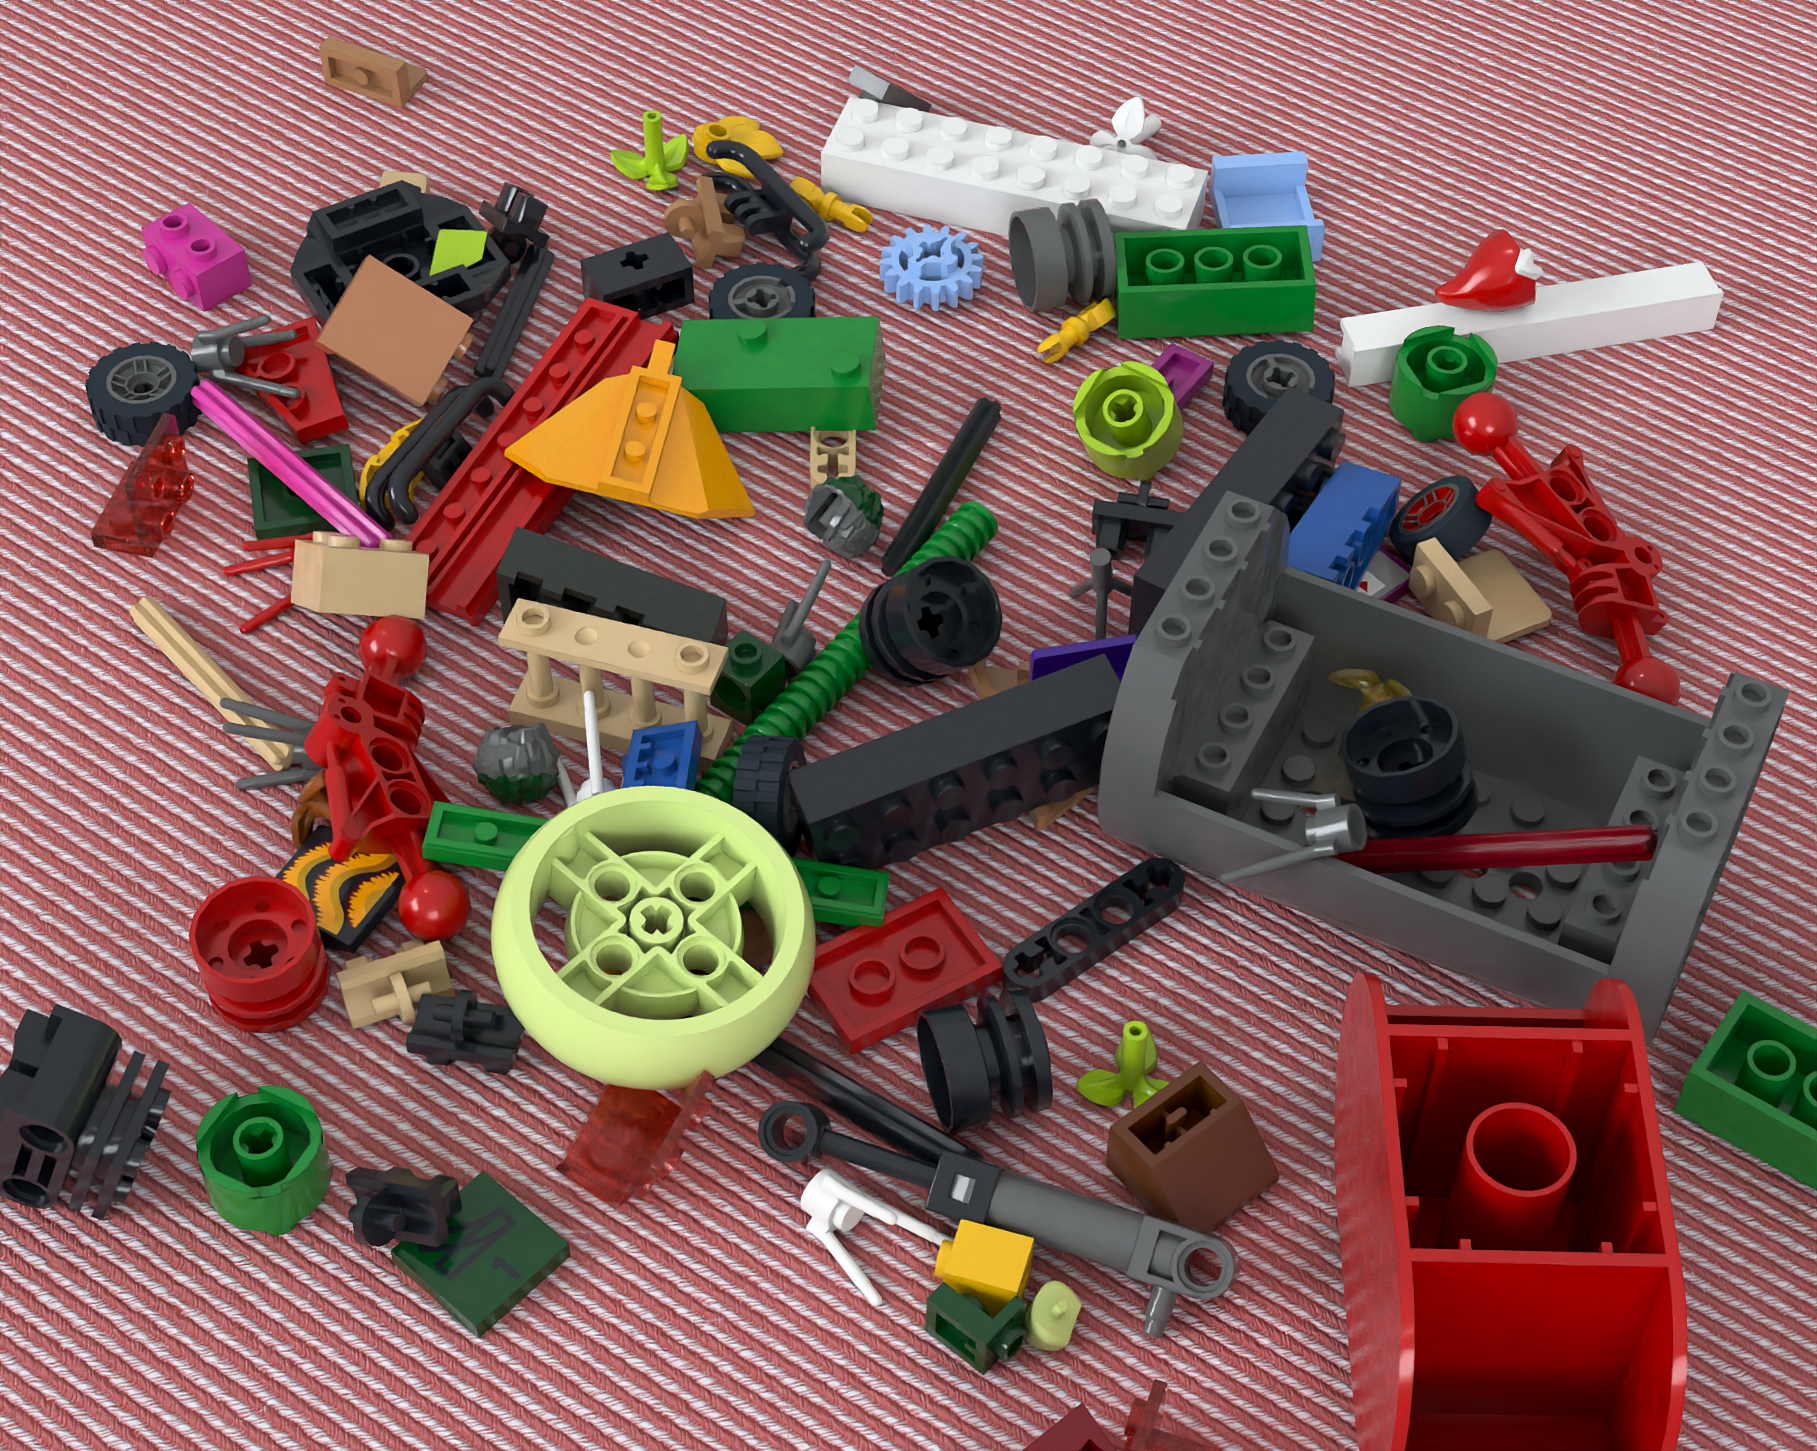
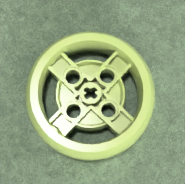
(653, 854)

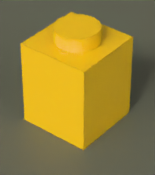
(986, 1264)

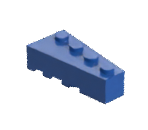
(1345, 525)

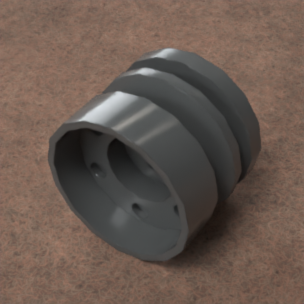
(1062, 254)

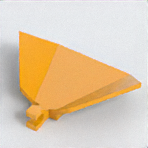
(640, 444)

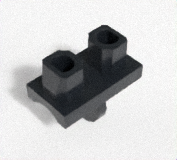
(514, 219)
(1132, 518)
(466, 1032)
(402, 1206)

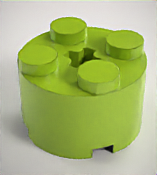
(1128, 420)

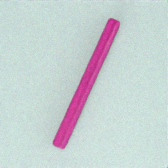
(287, 465)

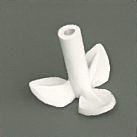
(1131, 130)

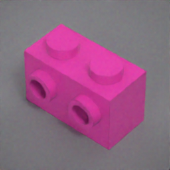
(195, 257)

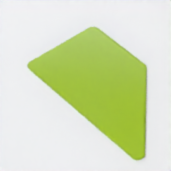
(457, 248)

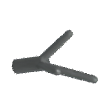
(1102, 583)

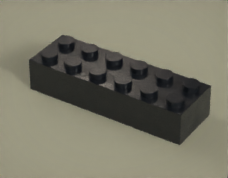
(1276, 465)
(958, 770)

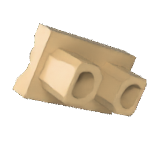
(394, 983)

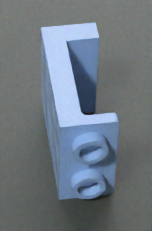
(1264, 193)

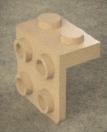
(1476, 593)

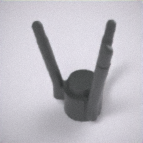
(221, 351)
(791, 637)
(296, 738)
(1328, 832)

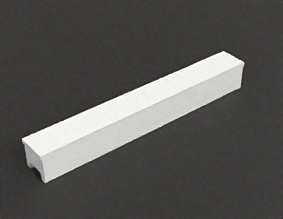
(1560, 320)

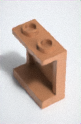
(396, 332)

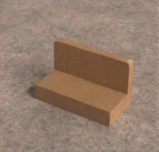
(370, 72)

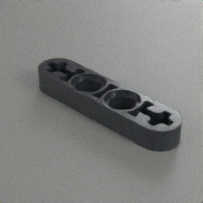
(1099, 934)

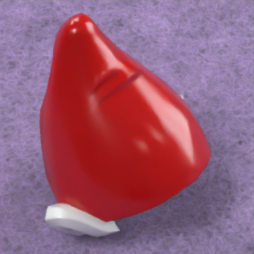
(1494, 278)

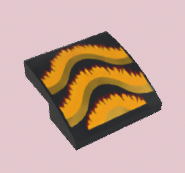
(346, 895)

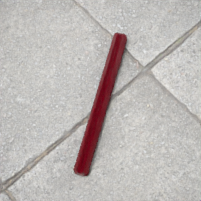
(1506, 849)

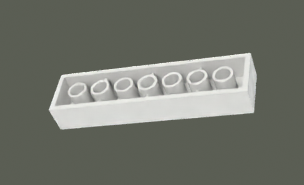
(984, 173)

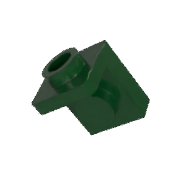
(970, 1332)

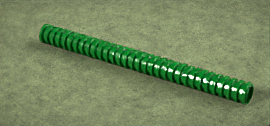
(843, 659)

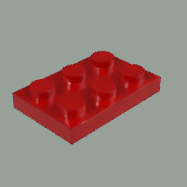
(880, 977)

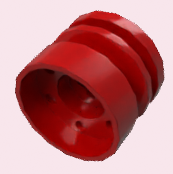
(260, 954)

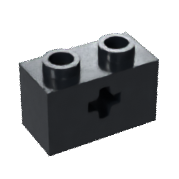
(641, 276)

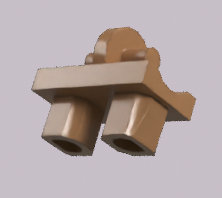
(706, 224)

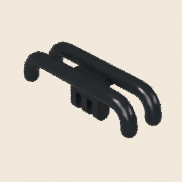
(771, 206)
(431, 447)

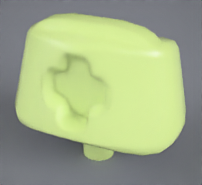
(1052, 1316)

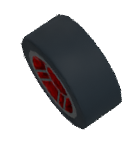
(1444, 512)

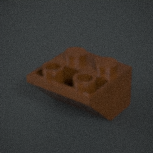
(1191, 1152)

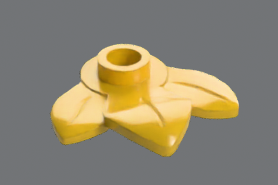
(740, 130)

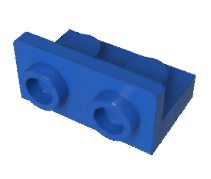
(663, 756)

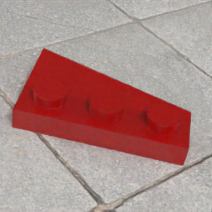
(302, 367)

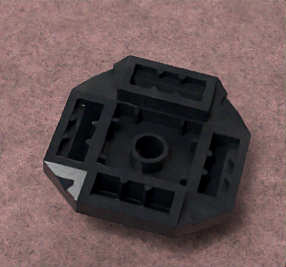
(401, 231)

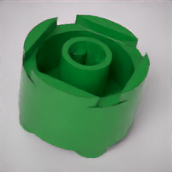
(1435, 375)
(264, 1159)

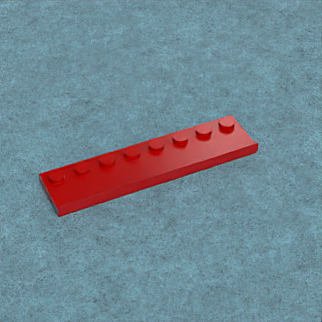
(489, 493)

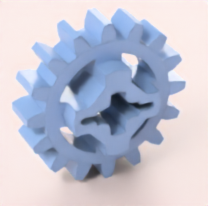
(931, 267)

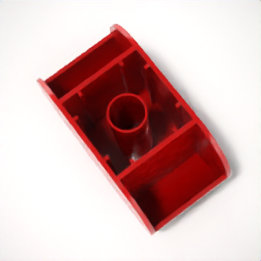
(1506, 1228)

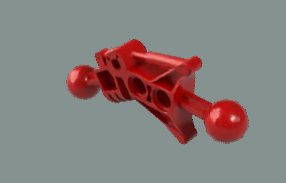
(1578, 534)
(375, 781)

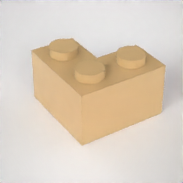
(344, 578)

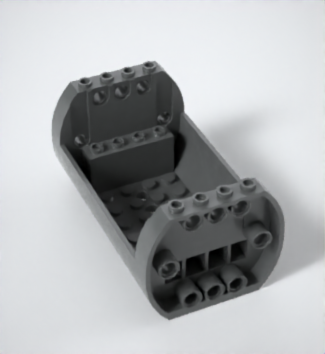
(1238, 698)

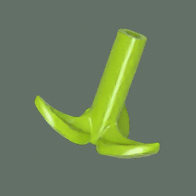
(658, 158)
(1135, 1059)

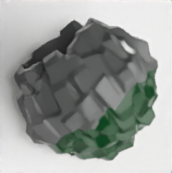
(844, 515)
(517, 763)

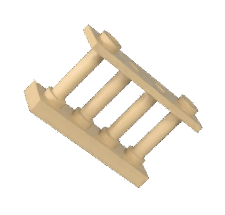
(620, 649)

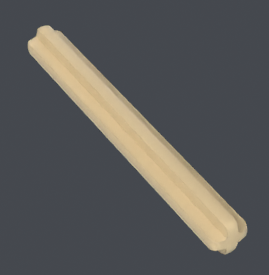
(205, 675)

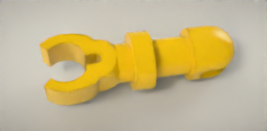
(831, 207)
(1076, 330)

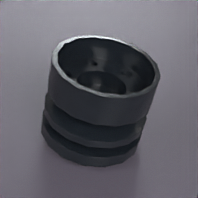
(930, 621)
(1409, 768)
(996, 1057)

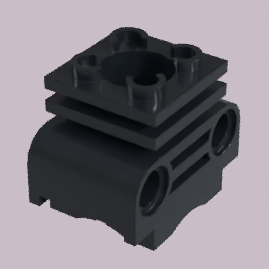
(68, 1115)

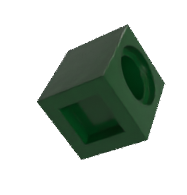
(749, 679)

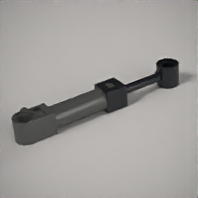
(992, 1195)

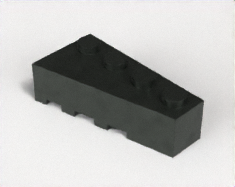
(595, 585)

